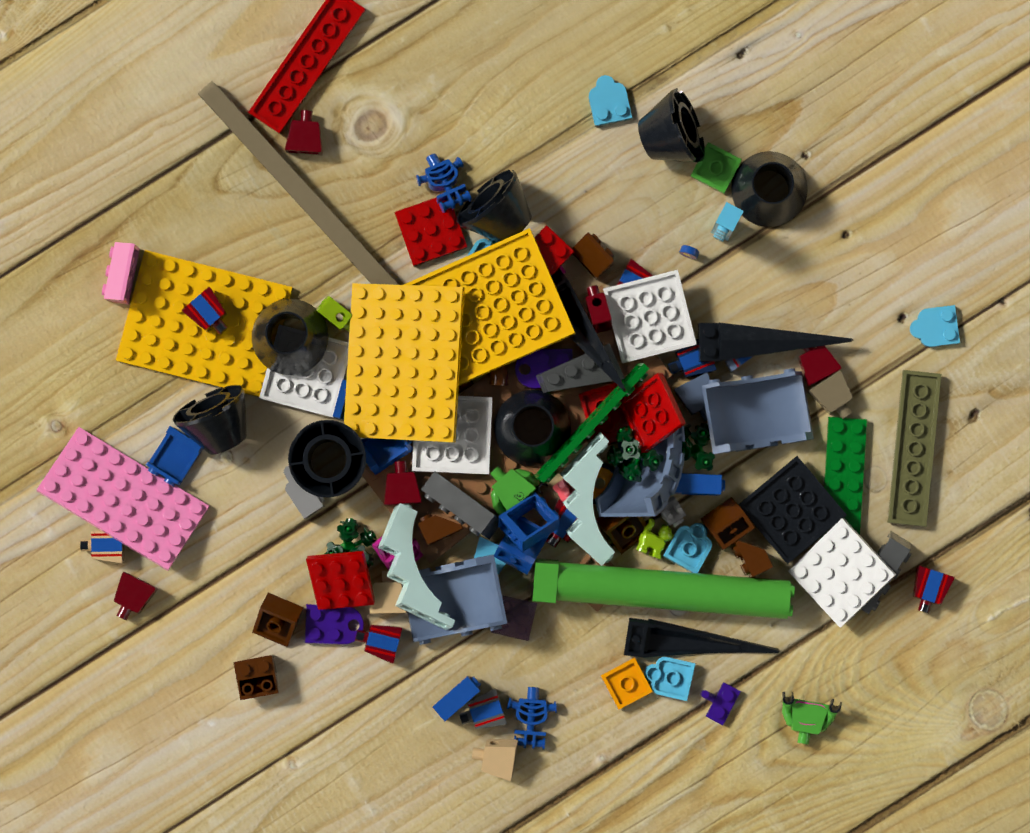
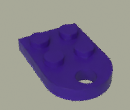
(540, 362)
(331, 625)

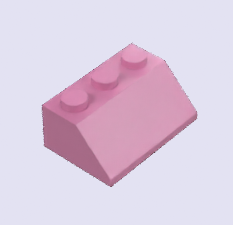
(121, 272)

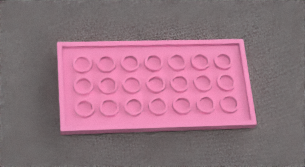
(122, 498)

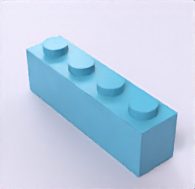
(726, 222)

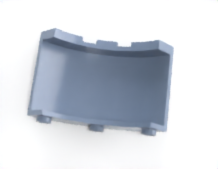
(757, 412)
(650, 495)
(467, 593)

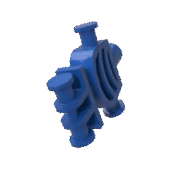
(438, 180)
(532, 699)

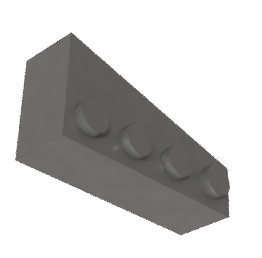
(577, 373)
(461, 505)
(893, 554)

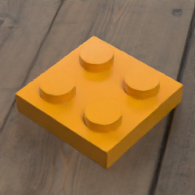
(626, 683)

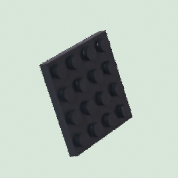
(792, 510)

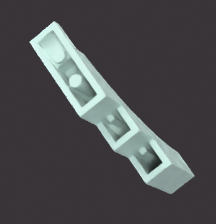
(582, 477)
(415, 594)

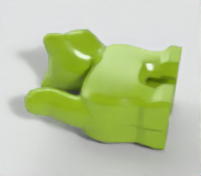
(650, 540)

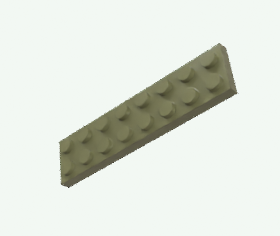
(914, 448)

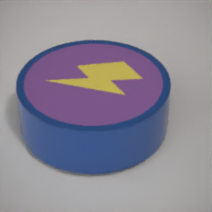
(689, 252)

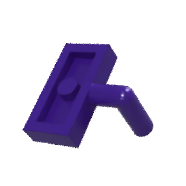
(721, 703)

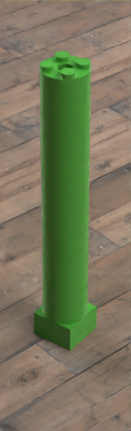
(661, 589)

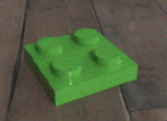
(716, 168)

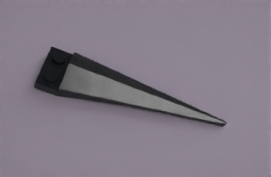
(585, 334)
(731, 341)
(660, 638)

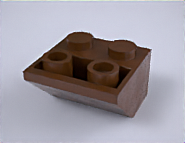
(593, 255)
(727, 523)
(753, 558)
(256, 677)

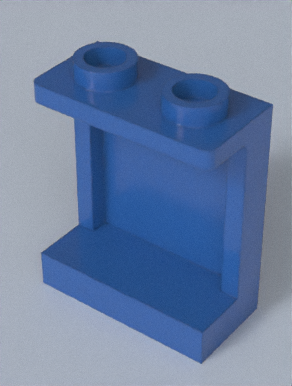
(384, 452)
(174, 457)
(511, 554)

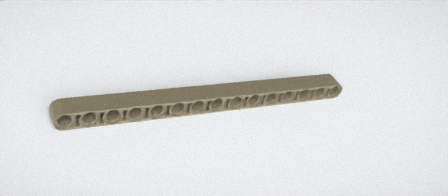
(294, 185)

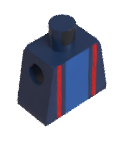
(689, 362)

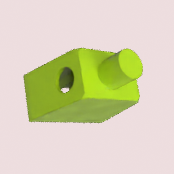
(330, 308)

